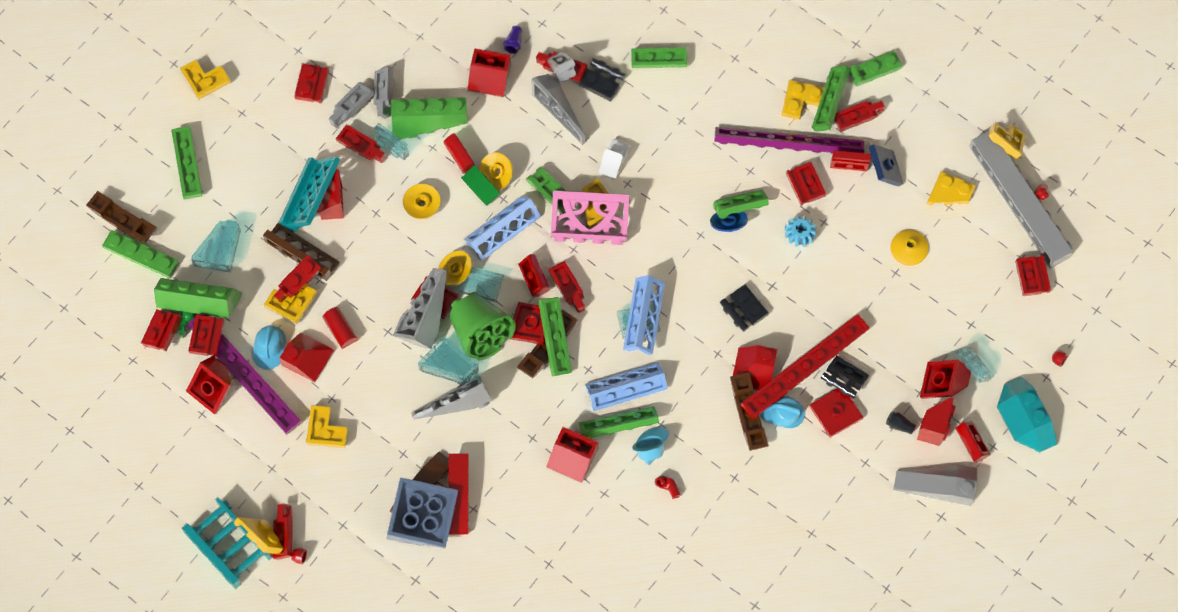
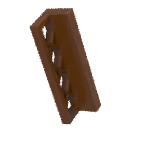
(299, 254)

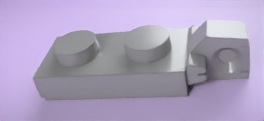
(383, 91)
(350, 104)

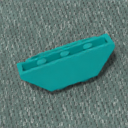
(1026, 416)

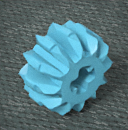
(793, 231)

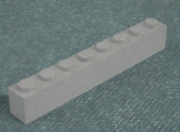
(1021, 200)

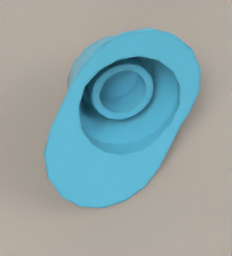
(268, 347)
(784, 413)
(651, 444)

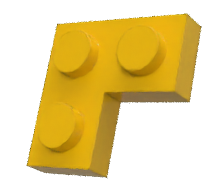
(204, 83)
(800, 93)
(1011, 140)
(293, 307)
(321, 433)

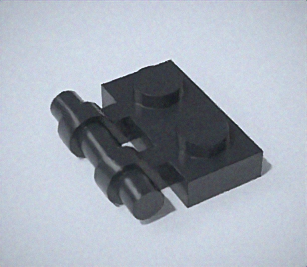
(599, 84)
(748, 305)
(847, 373)

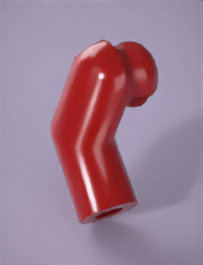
(1041, 191)
(668, 484)

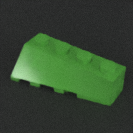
(423, 116)
(196, 297)

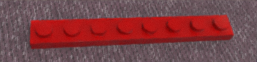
(805, 366)

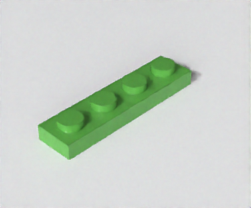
(830, 98)
(186, 162)
(140, 254)
(555, 336)
(619, 422)

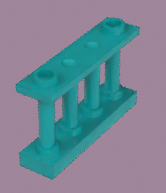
(207, 547)

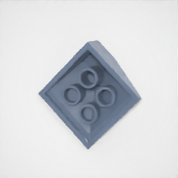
(422, 514)

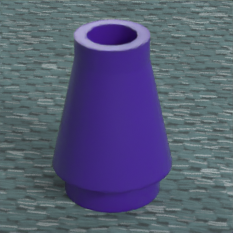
(513, 41)

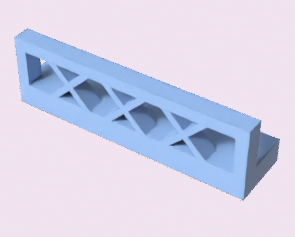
(496, 224)
(640, 312)
(627, 387)

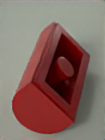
(458, 153)
(534, 275)
(339, 327)
(973, 441)

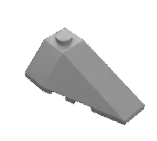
(553, 99)
(423, 319)
(466, 397)
(945, 483)

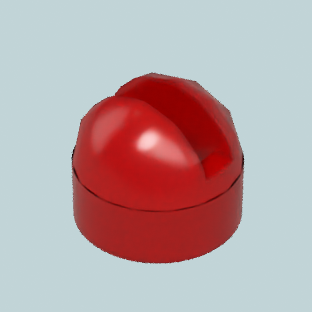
(1059, 357)
(299, 555)

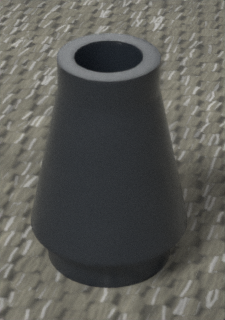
(900, 422)

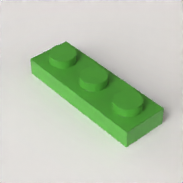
(659, 57)

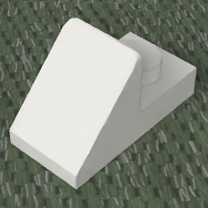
(613, 159)

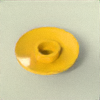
(490, 165)
(421, 193)
(905, 254)
(458, 267)

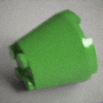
(480, 326)

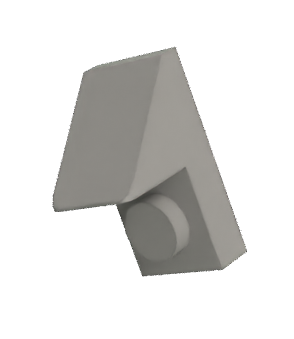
(562, 66)

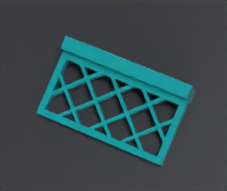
(308, 192)

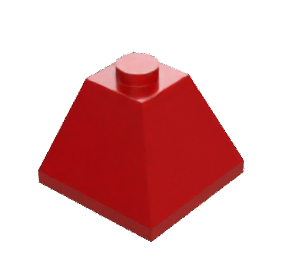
(332, 202)
(306, 356)
(758, 362)
(944, 379)
(210, 383)

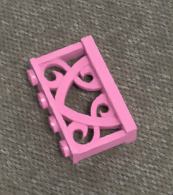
(612, 202)

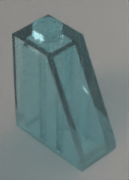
(219, 247)
(449, 363)

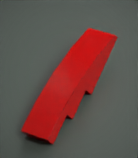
(459, 481)

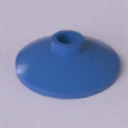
(729, 224)

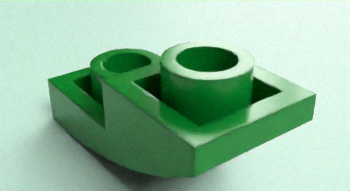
(480, 185)

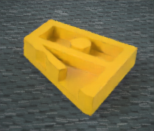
(950, 190)
(591, 215)
(260, 533)

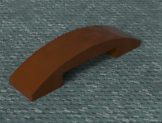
(120, 218)
(538, 357)
(752, 429)
(433, 470)

